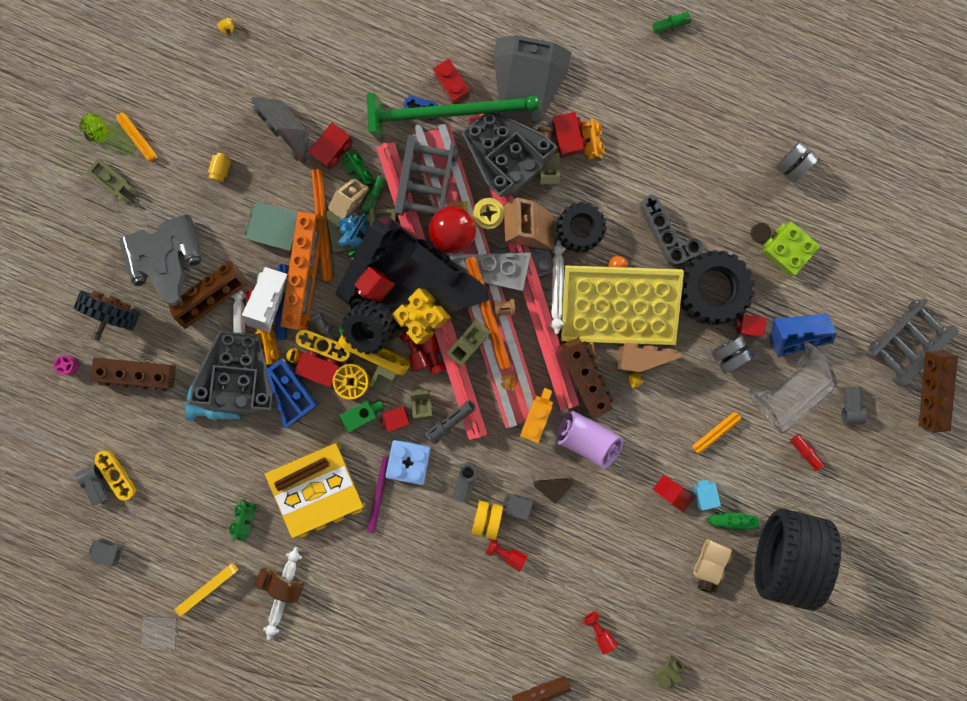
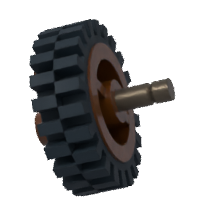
(106, 310)

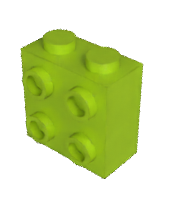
(790, 248)

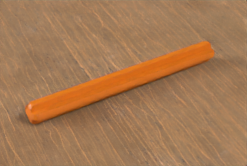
(320, 209)
(489, 318)

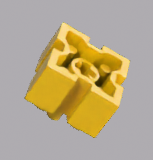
(421, 316)

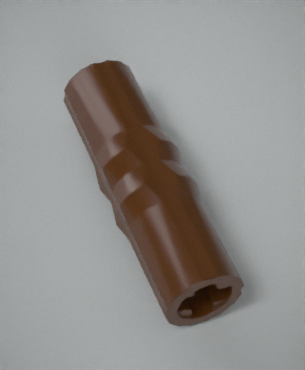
(545, 691)

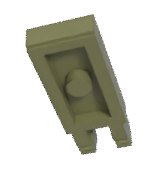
(111, 180)

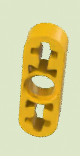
(315, 349)
(107, 475)

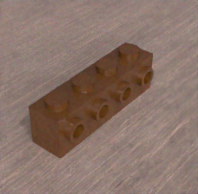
(208, 294)
(133, 373)
(585, 377)
(938, 391)

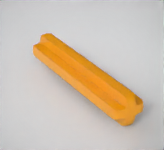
(136, 137)
(716, 432)

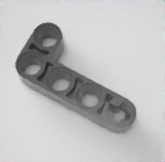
(667, 229)

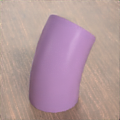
(589, 439)

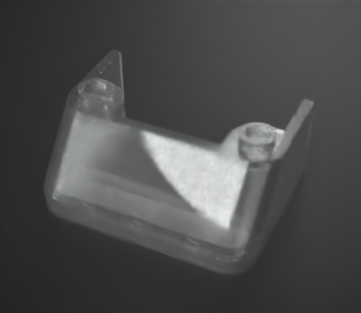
(799, 393)

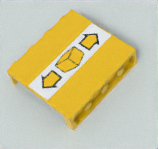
(317, 498)

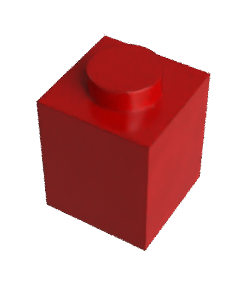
(750, 325)
(395, 419)

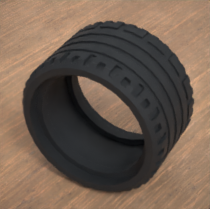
(797, 559)

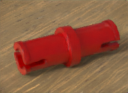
(807, 452)

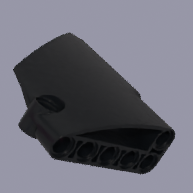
(410, 266)

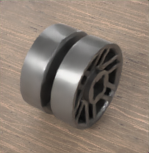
(796, 162)
(732, 354)

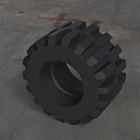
(592, 215)
(377, 319)

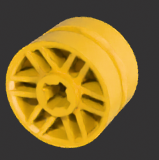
(342, 379)
(487, 520)

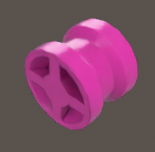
(62, 363)

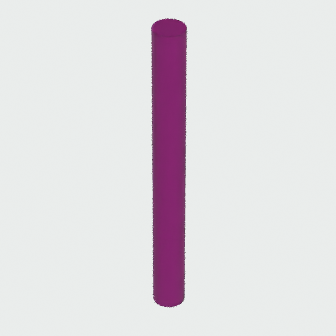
(378, 495)

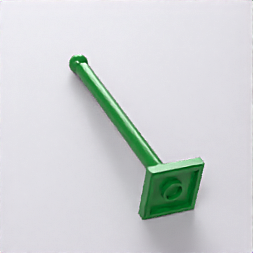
(378, 116)

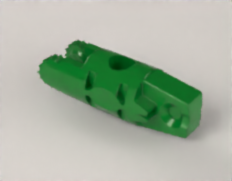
(734, 521)

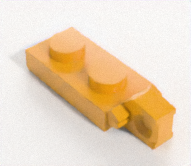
(537, 417)

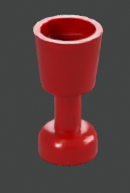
(430, 348)
(417, 358)
(513, 558)
(603, 638)

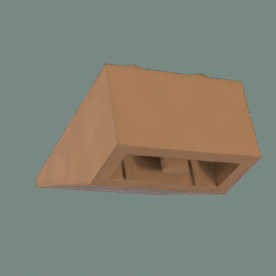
(528, 224)
(637, 359)

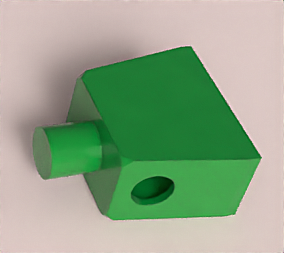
(352, 420)

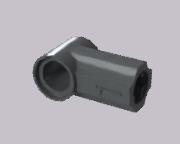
(853, 411)
(91, 481)
(464, 483)

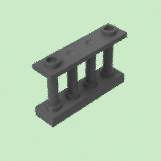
(409, 166)
(943, 336)

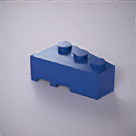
(791, 333)
(290, 392)

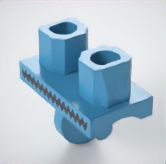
(350, 227)

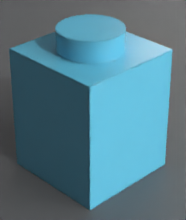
(706, 495)

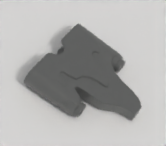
(161, 256)

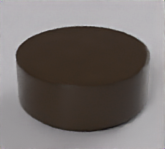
(760, 232)
(707, 587)

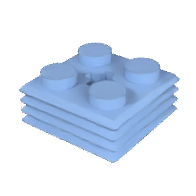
(419, 456)

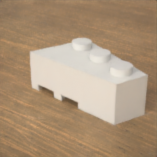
(265, 299)

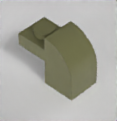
(551, 175)
(468, 342)

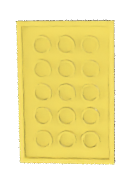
(621, 304)

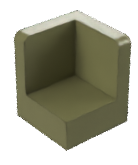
(383, 380)

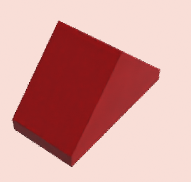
(673, 493)

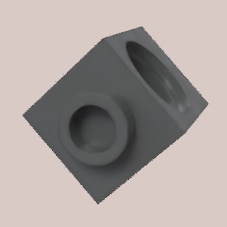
(517, 506)
(105, 552)

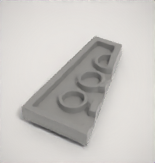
(501, 270)

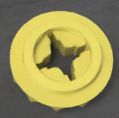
(494, 206)

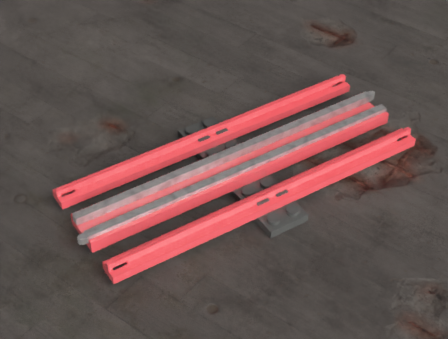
(512, 404)

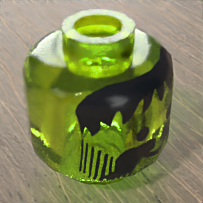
(93, 128)

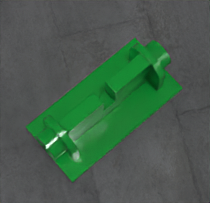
(354, 162)
(239, 527)

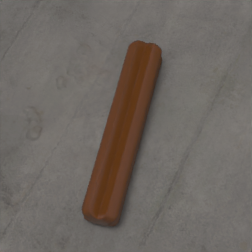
(301, 474)

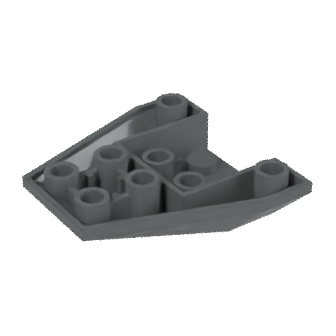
(530, 69)
(283, 123)
(507, 152)
(233, 376)

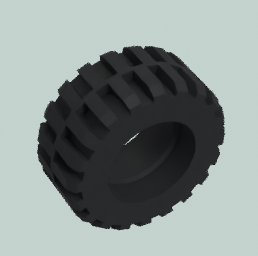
(740, 288)

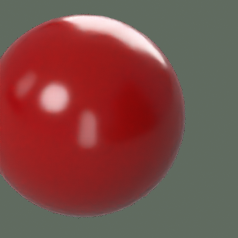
(452, 229)

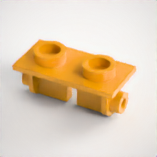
(595, 146)
(268, 340)

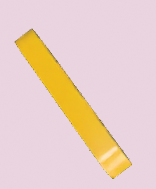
(394, 362)
(206, 589)

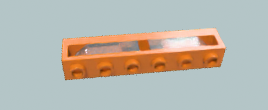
(302, 271)

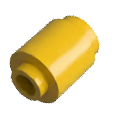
(219, 167)

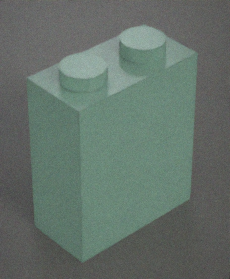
(271, 226)

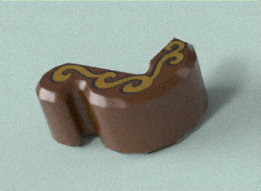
(278, 586)

